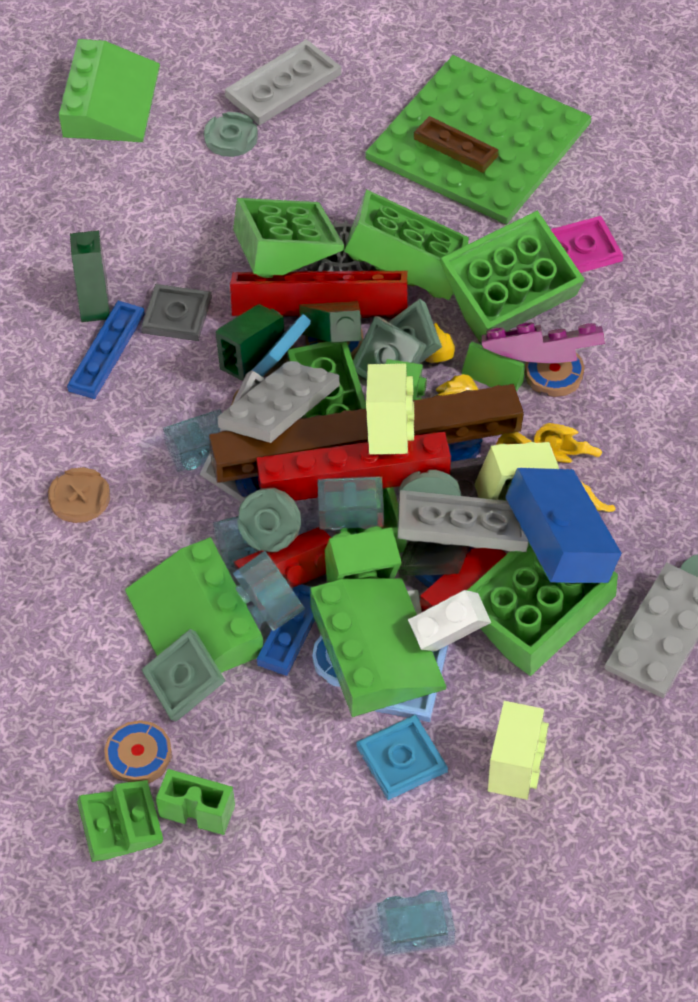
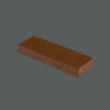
(456, 144)

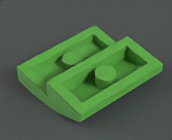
(119, 820)

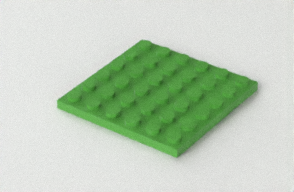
(521, 123)

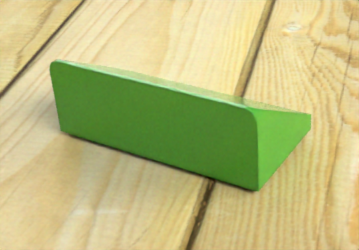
(492, 368)

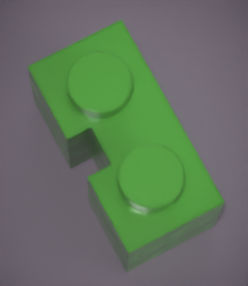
(196, 798)

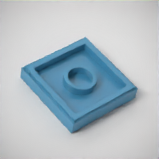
(282, 345)
(402, 757)

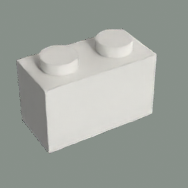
(449, 621)

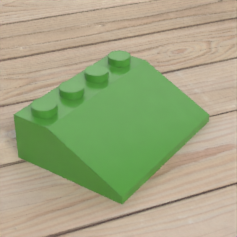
(107, 93)
(283, 234)
(403, 241)
(511, 275)
(196, 594)
(531, 613)
(373, 643)

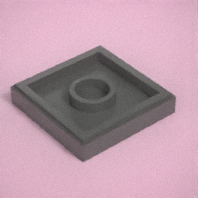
(176, 312)

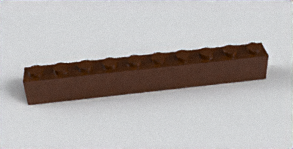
(459, 415)

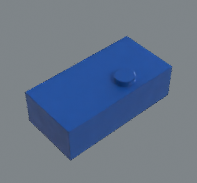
(563, 525)

